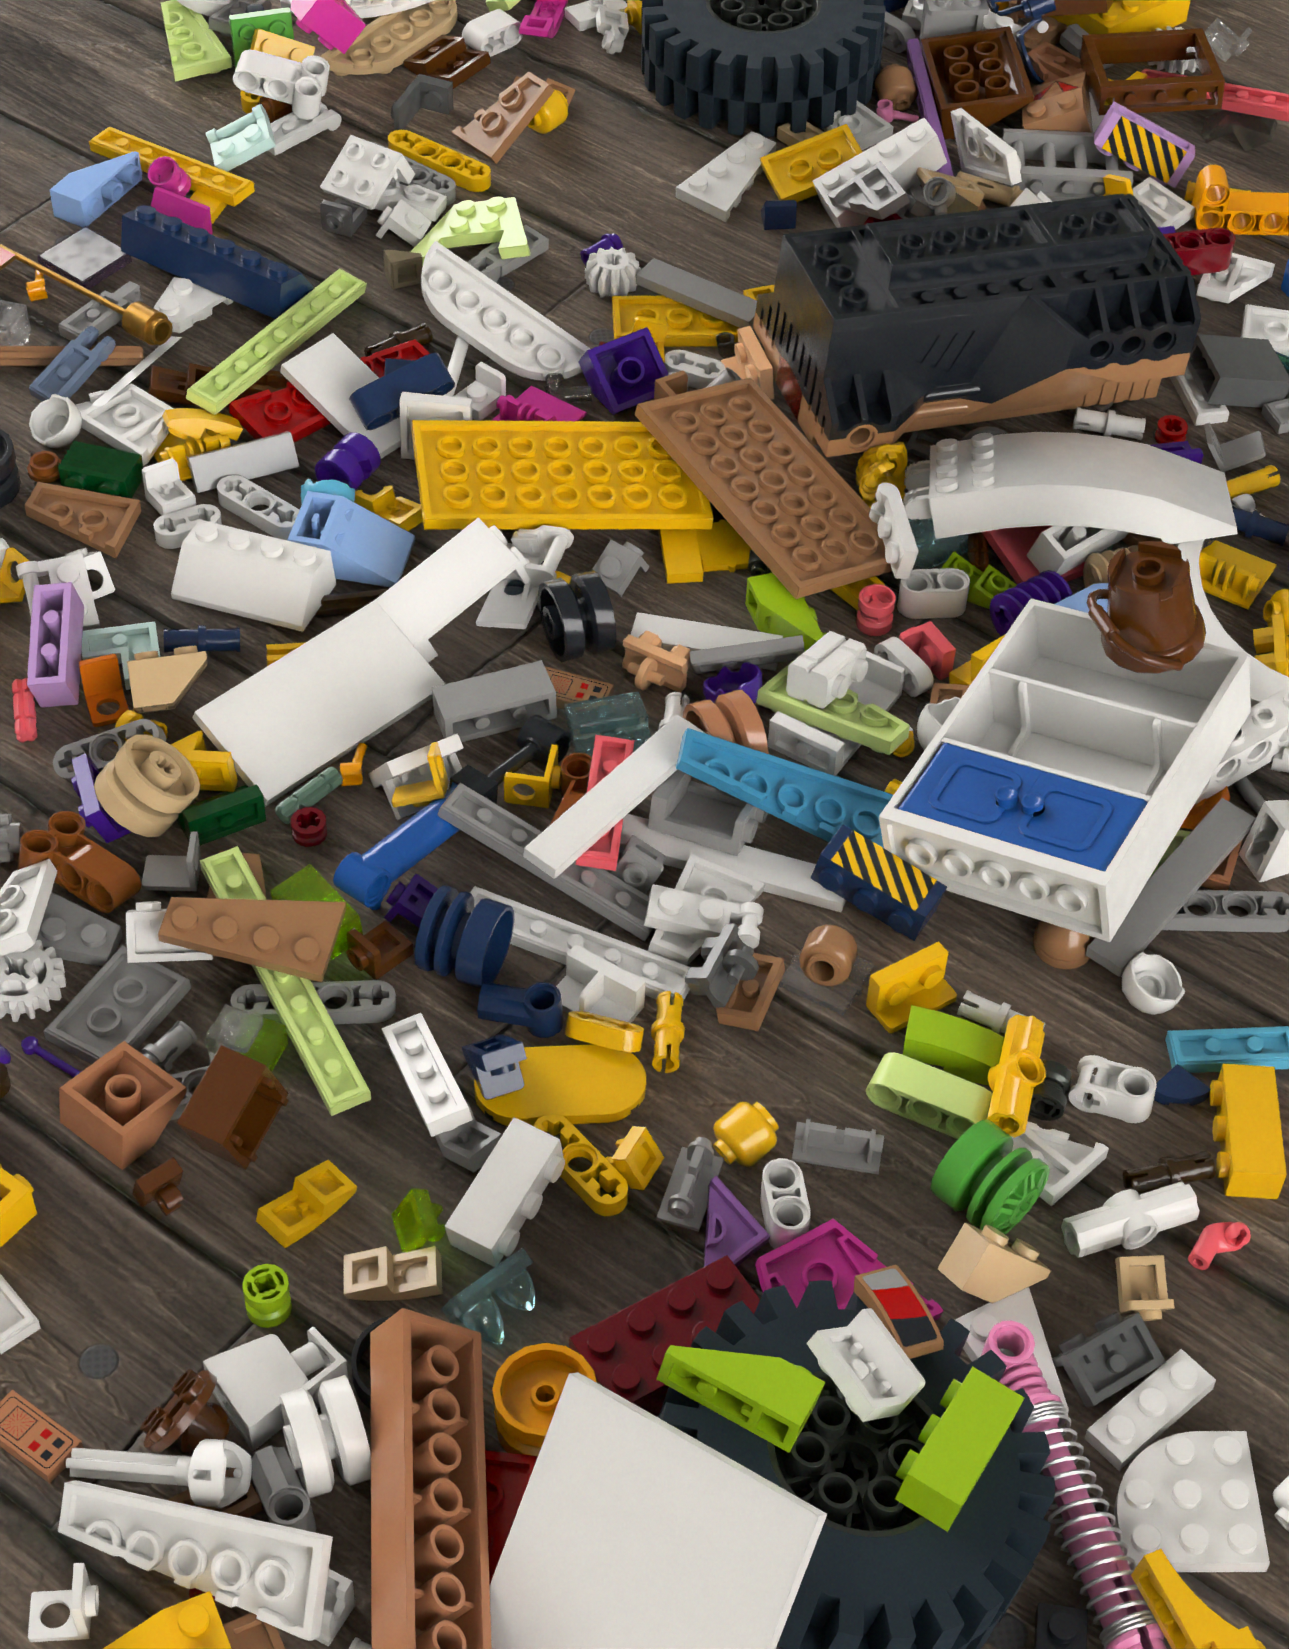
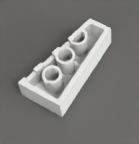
(899, 153)

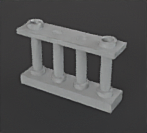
(1055, 146)

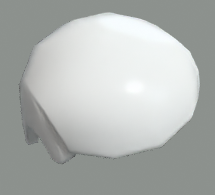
(55, 422)
(1152, 984)

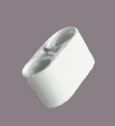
(933, 593)
(782, 1204)

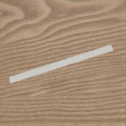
(130, 376)

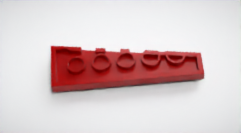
(289, 410)

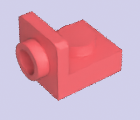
(931, 647)

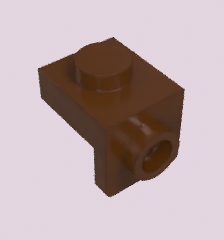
(378, 949)

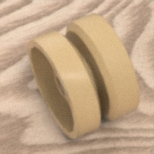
(147, 785)

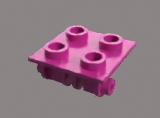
(536, 406)

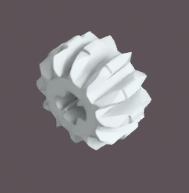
(612, 272)

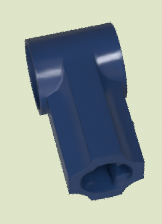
(534, 1007)

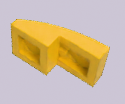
(309, 1203)

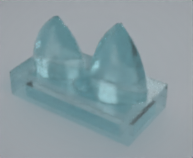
(478, 1308)

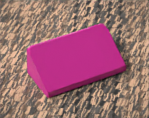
(187, 210)

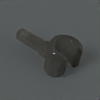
(726, 343)

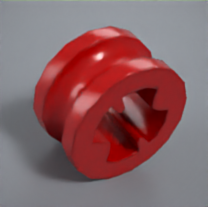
(1171, 429)

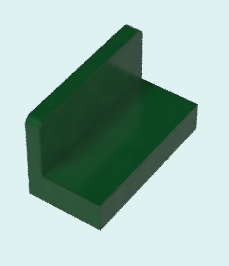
(223, 814)

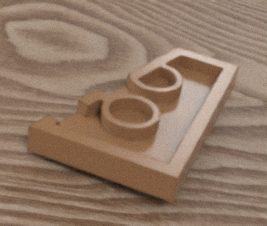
(502, 123)
(85, 515)

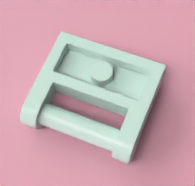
(241, 139)

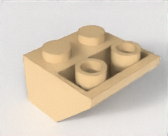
(164, 681)

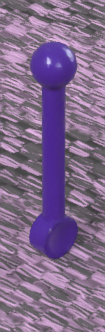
(31, 1046)

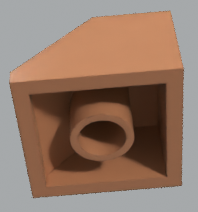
(120, 1104)

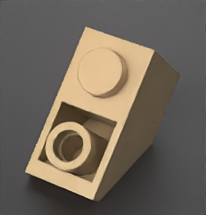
(990, 1265)

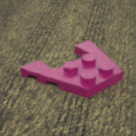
(822, 1254)

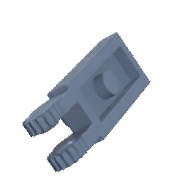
(72, 365)

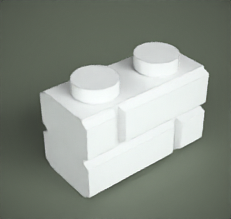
(827, 670)

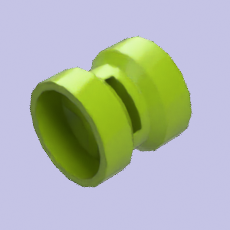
(267, 1295)

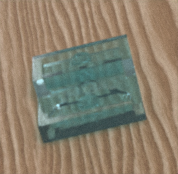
(610, 716)

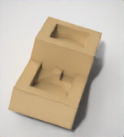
(388, 1277)

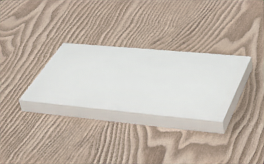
(319, 702)

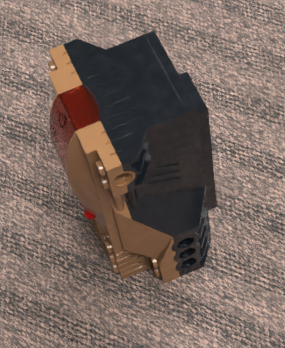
(974, 318)

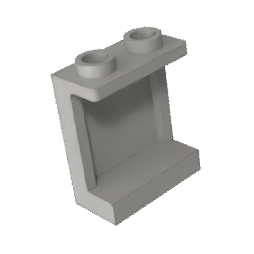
(952, 17)
(703, 814)

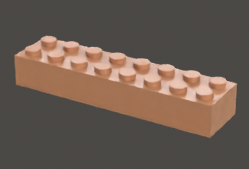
(428, 1486)

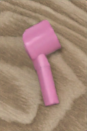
(886, 111)

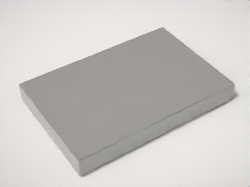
(117, 1006)

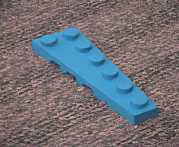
(784, 788)

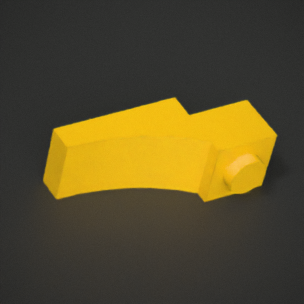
(1181, 1614)

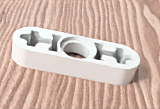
(240, 495)

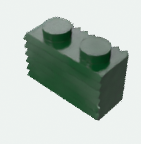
(101, 470)

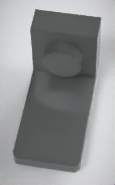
(423, 93)

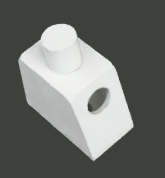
(1268, 842)
(255, 1377)

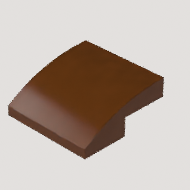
(448, 60)

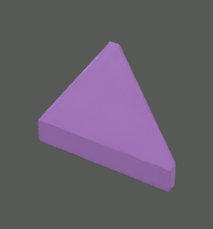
(730, 1227)

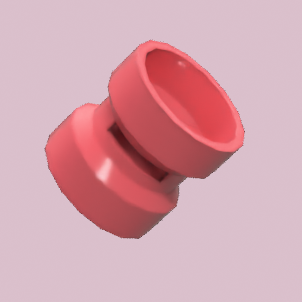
(875, 610)

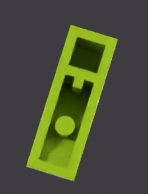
(748, 1389)

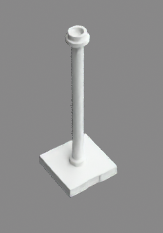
(434, 407)

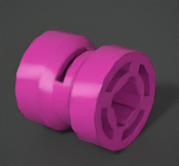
(168, 175)

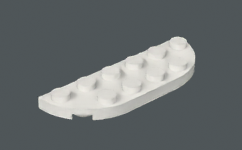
(496, 319)

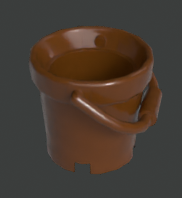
(1149, 610)

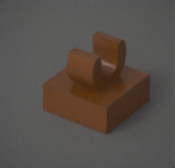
(160, 1186)

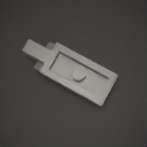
(98, 315)

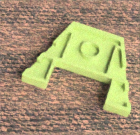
(478, 224)

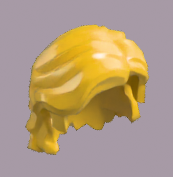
(881, 465)

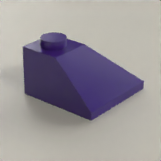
(624, 370)

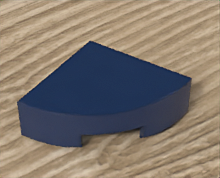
(1180, 1088)

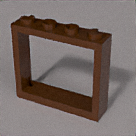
(1152, 93)

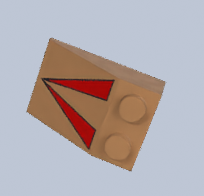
(1060, 106)

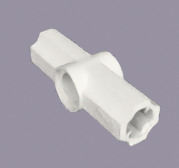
(1130, 1219)

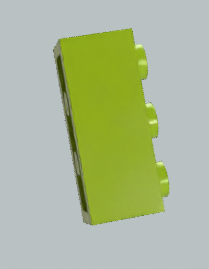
(956, 1447)

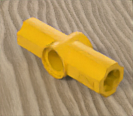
(1016, 1074)

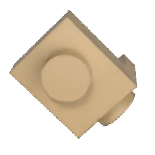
(1143, 1286)

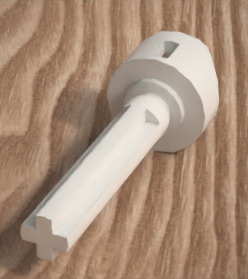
(201, 1472)

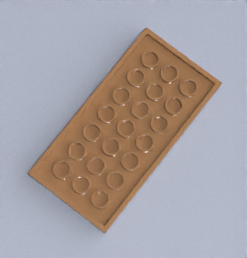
(769, 485)

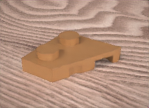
(753, 997)

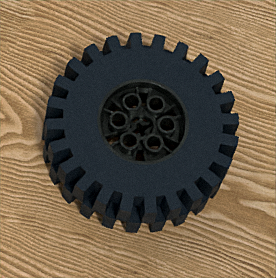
(762, 59)
(901, 1574)

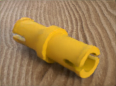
(667, 1032)

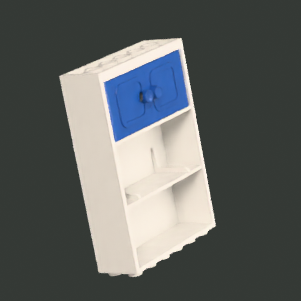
(1065, 772)

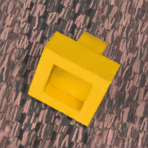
(637, 1157)

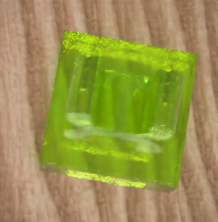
(416, 1220)

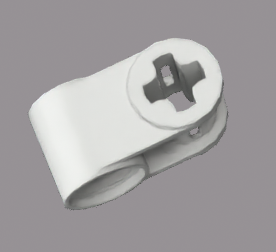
(1116, 1089)

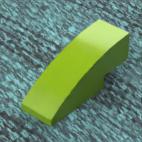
(952, 1043)

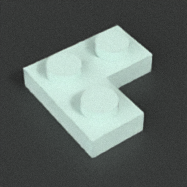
(122, 641)

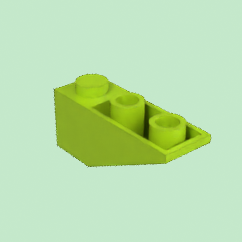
(778, 612)

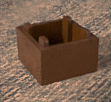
(233, 1107)

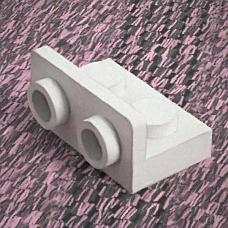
(143, 938)

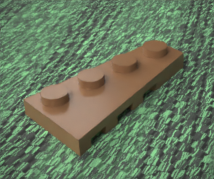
(262, 933)

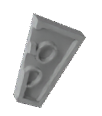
(78, 933)

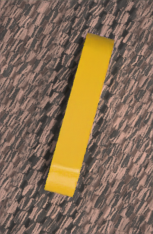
(585, 1182)

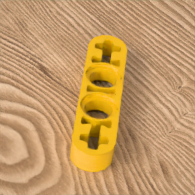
(467, 171)

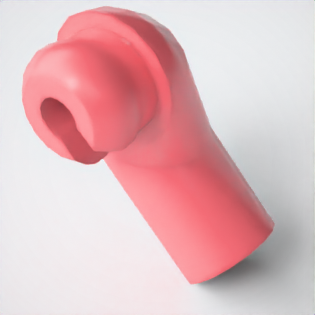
(1218, 1239)

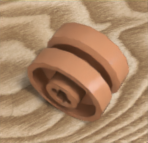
(730, 719)

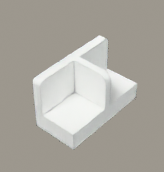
(600, 987)

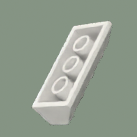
(252, 575)

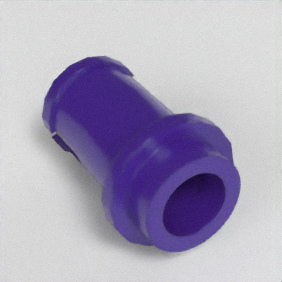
(607, 240)

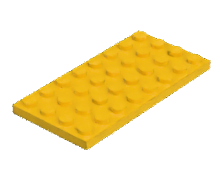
(551, 476)

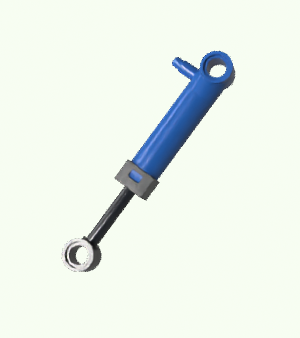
(371, 874)

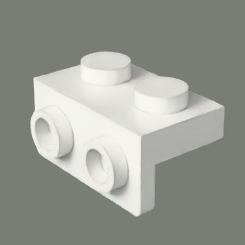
(867, 1366)

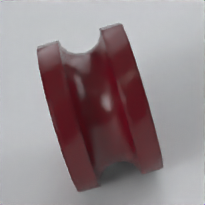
(306, 818)

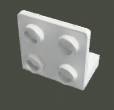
(365, 171)

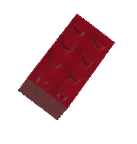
(633, 1342)

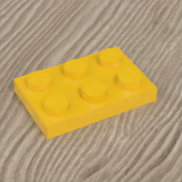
(796, 166)

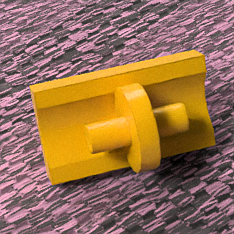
(1270, 640)

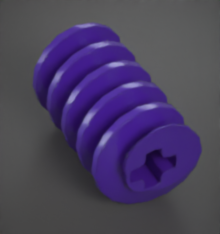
(1007, 606)

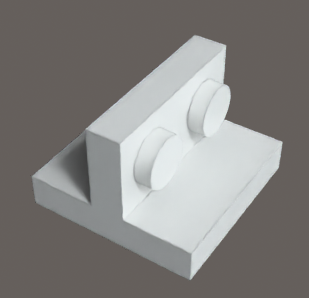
(413, 769)

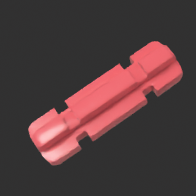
(24, 711)

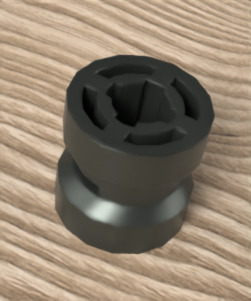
(1049, 1097)

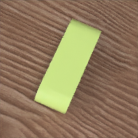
(928, 1095)

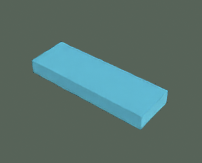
(1210, 1048)

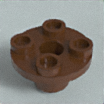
(187, 1415)

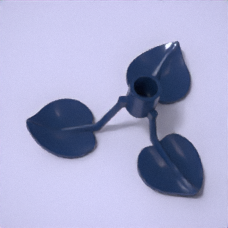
(1032, 9)

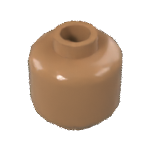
(897, 85)
(828, 955)

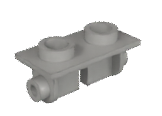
(838, 1148)
(688, 1187)

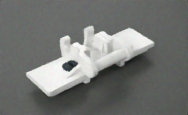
(513, 602)

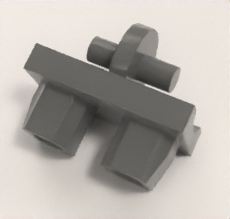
(725, 965)

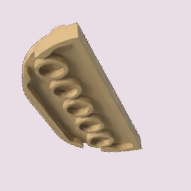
(393, 39)

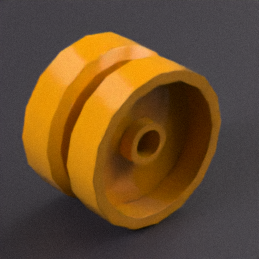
(529, 1391)

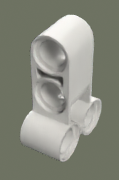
(284, 80)

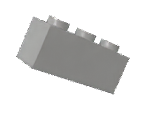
(494, 701)

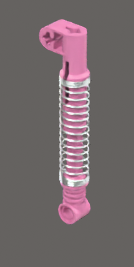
(1086, 1533)

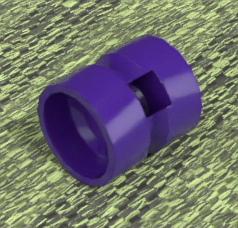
(349, 461)

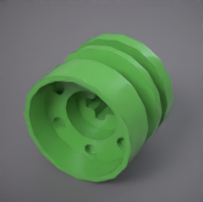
(989, 1178)

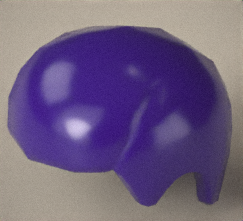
(746, 679)

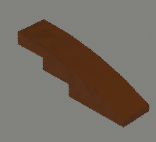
(173, 385)

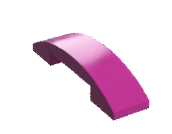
(544, 19)

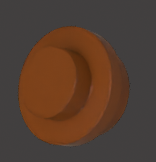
(44, 467)

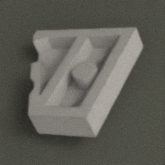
(871, 193)

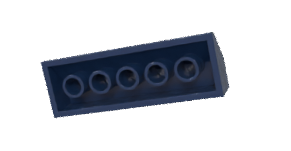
(211, 262)

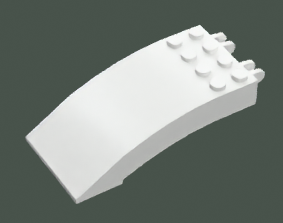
(1067, 482)

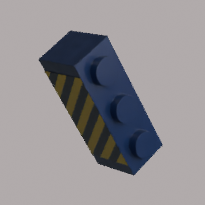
(878, 882)

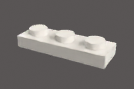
(1149, 1409)

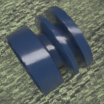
(464, 936)

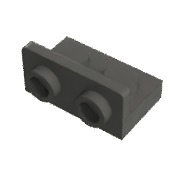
(1109, 1358)

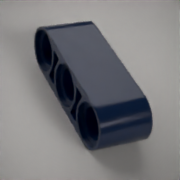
(380, 400)

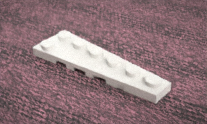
(239, 1559)

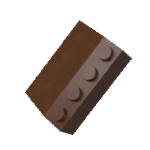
(976, 73)

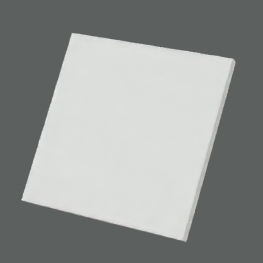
(645, 1539)

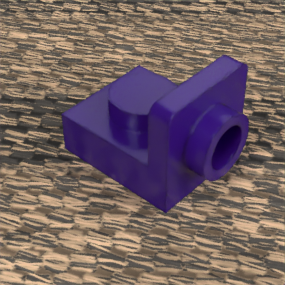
(410, 899)

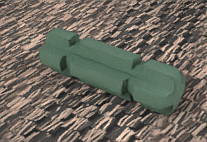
(309, 794)

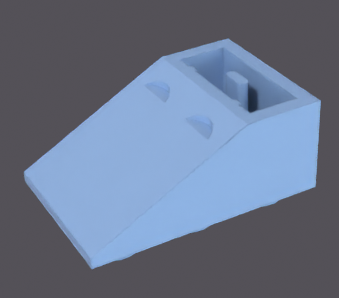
(360, 542)

